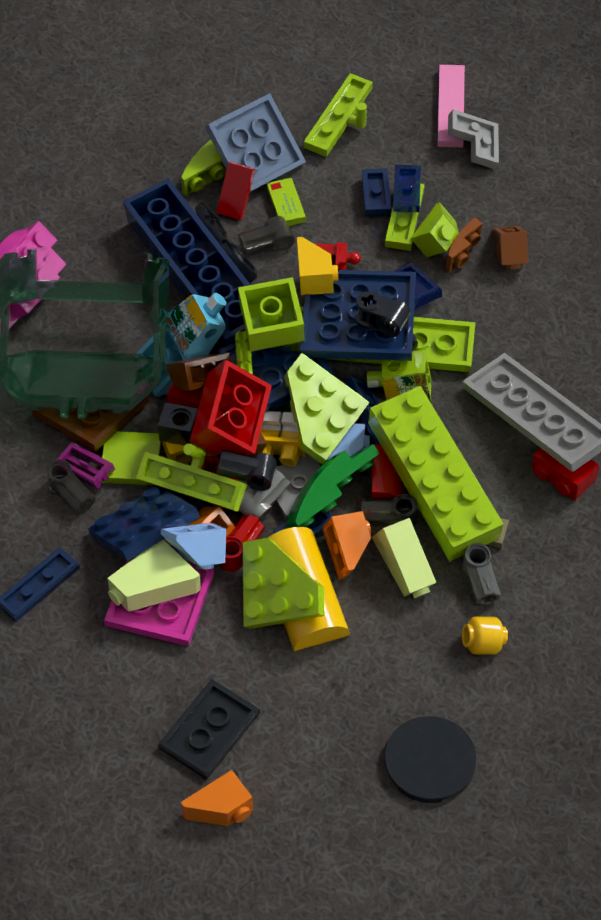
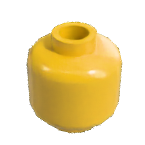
(484, 635)

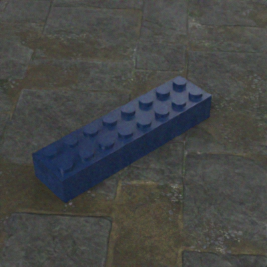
(195, 257)

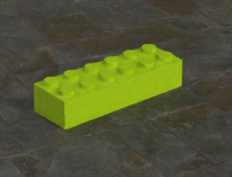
(435, 472)

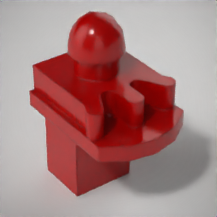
(339, 254)

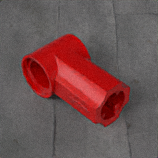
(247, 529)

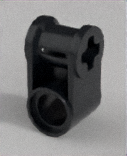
(383, 315)

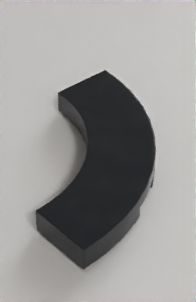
(215, 227)

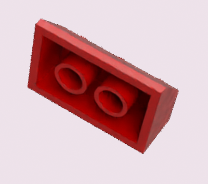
(230, 411)

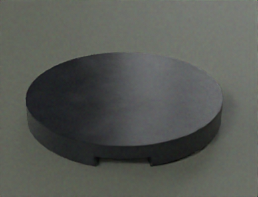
(430, 759)

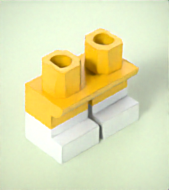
(282, 437)

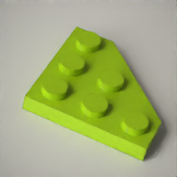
(321, 407)
(277, 587)

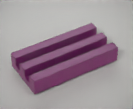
(88, 479)

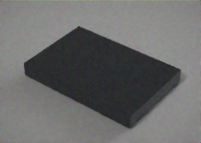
(209, 729)

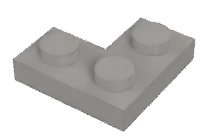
(481, 134)

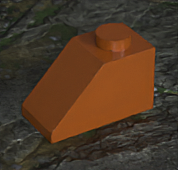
(511, 246)

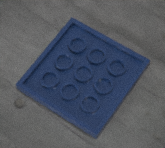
(331, 321)

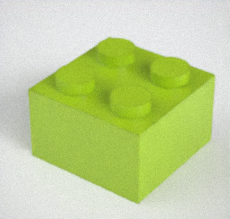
(271, 314)

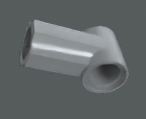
(260, 502)

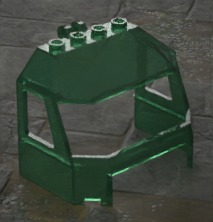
(82, 378)

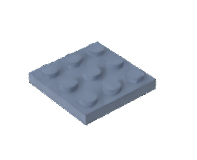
(256, 139)

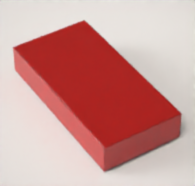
(235, 190)

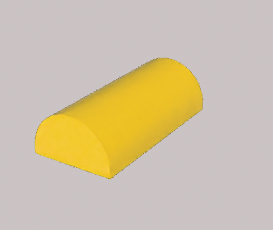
(303, 548)

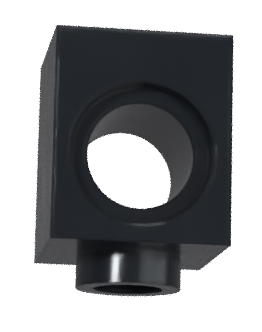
(170, 418)

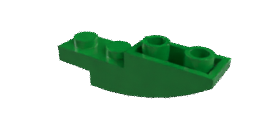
(324, 485)

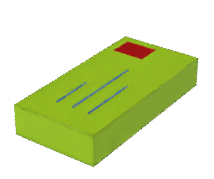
(286, 201)

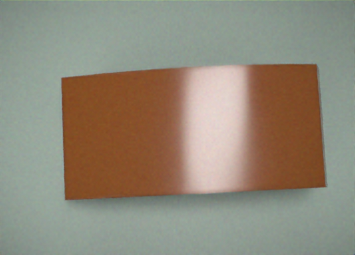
(460, 248)

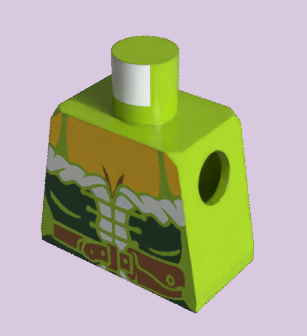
(402, 376)

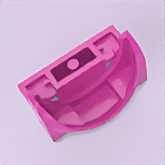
(48, 262)

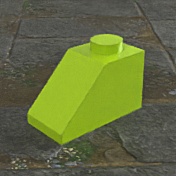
(436, 232)

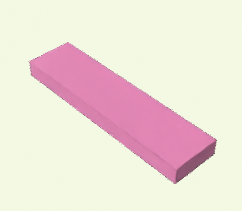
(450, 97)

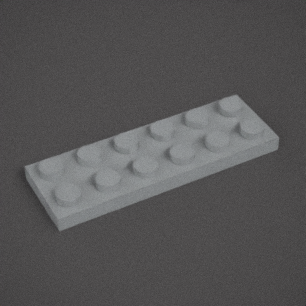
(537, 411)

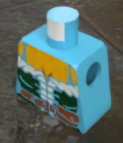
(197, 324)

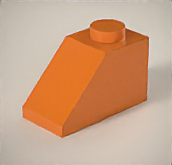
(346, 539)
(219, 802)

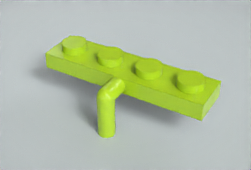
(339, 114)
(192, 479)

